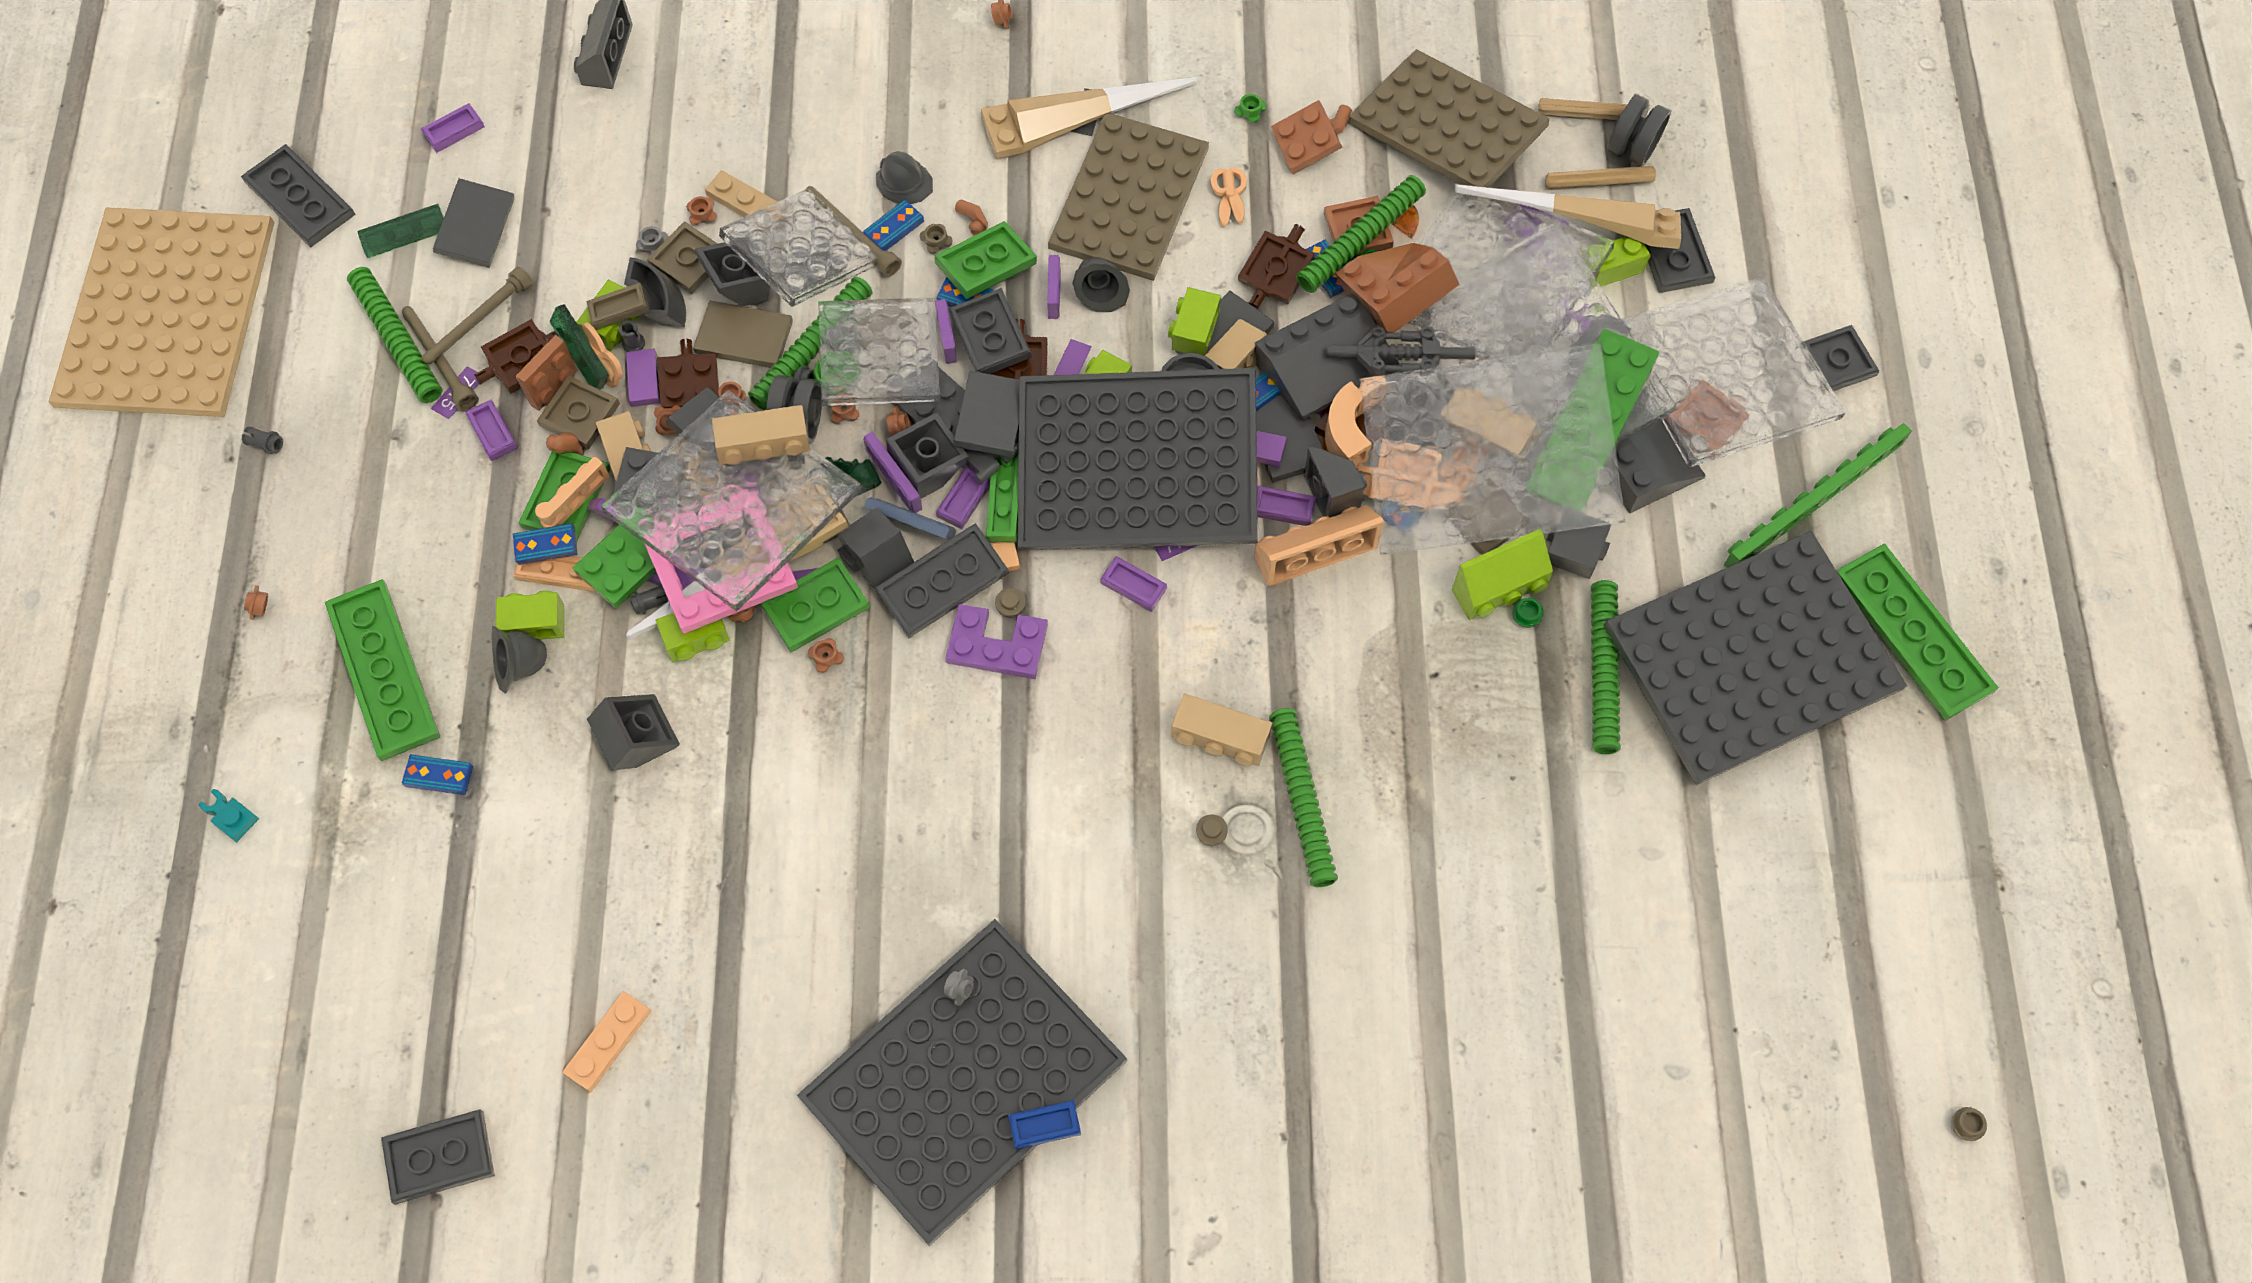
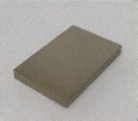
(743, 334)

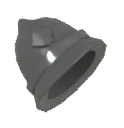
(903, 178)
(1100, 285)
(516, 656)

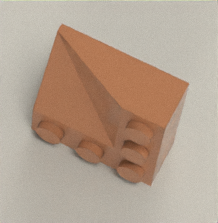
(1398, 282)

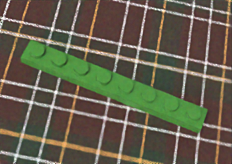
(1824, 490)

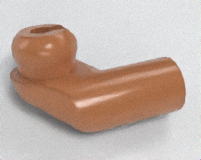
(1341, 118)
(976, 215)
(564, 443)

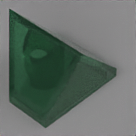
(861, 472)

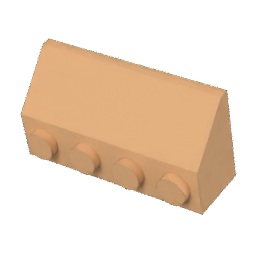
(1318, 544)

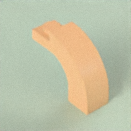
(1341, 430)

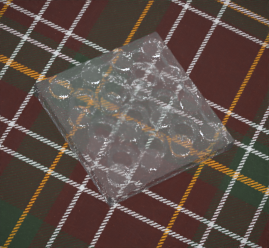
(799, 247)
(878, 351)

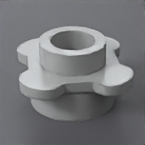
(650, 234)
(959, 986)

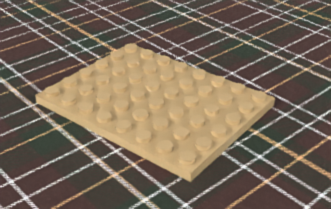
(163, 312)

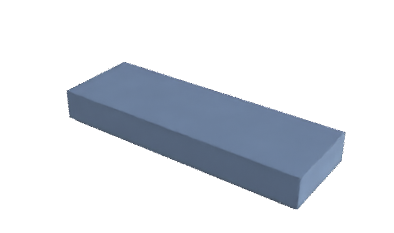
(911, 518)

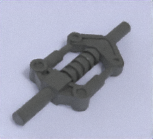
(1369, 351)

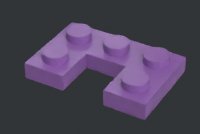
(973, 650)

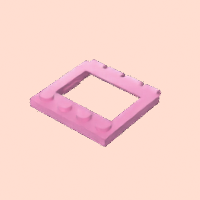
(705, 607)

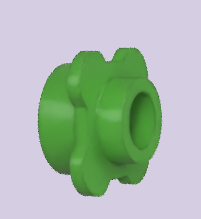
(1250, 101)

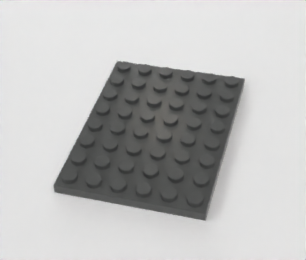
(1137, 459)
(1754, 657)
(934, 1081)

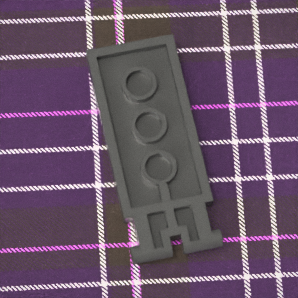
(949, 410)

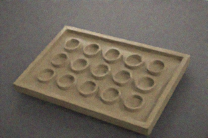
(1448, 121)
(1129, 195)

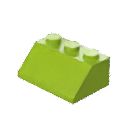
(1503, 575)

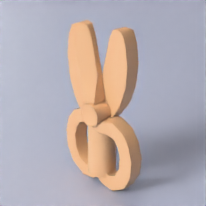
(1230, 194)
(606, 357)

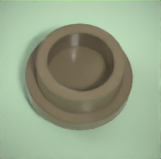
(1010, 602)
(1211, 830)
(1969, 1124)

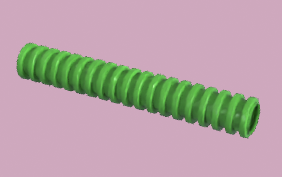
(1361, 234)
(394, 335)
(806, 346)
(1605, 670)
(1303, 797)

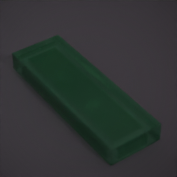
(401, 231)
(579, 347)

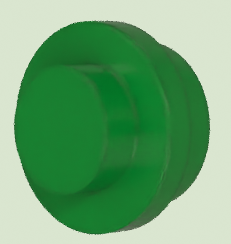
(1527, 612)

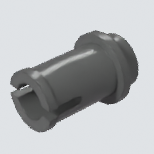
(631, 337)
(268, 441)
(648, 599)

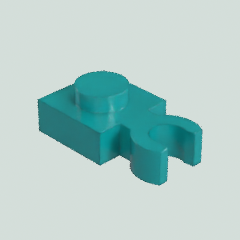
(230, 816)

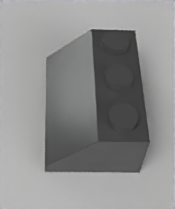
(603, 44)

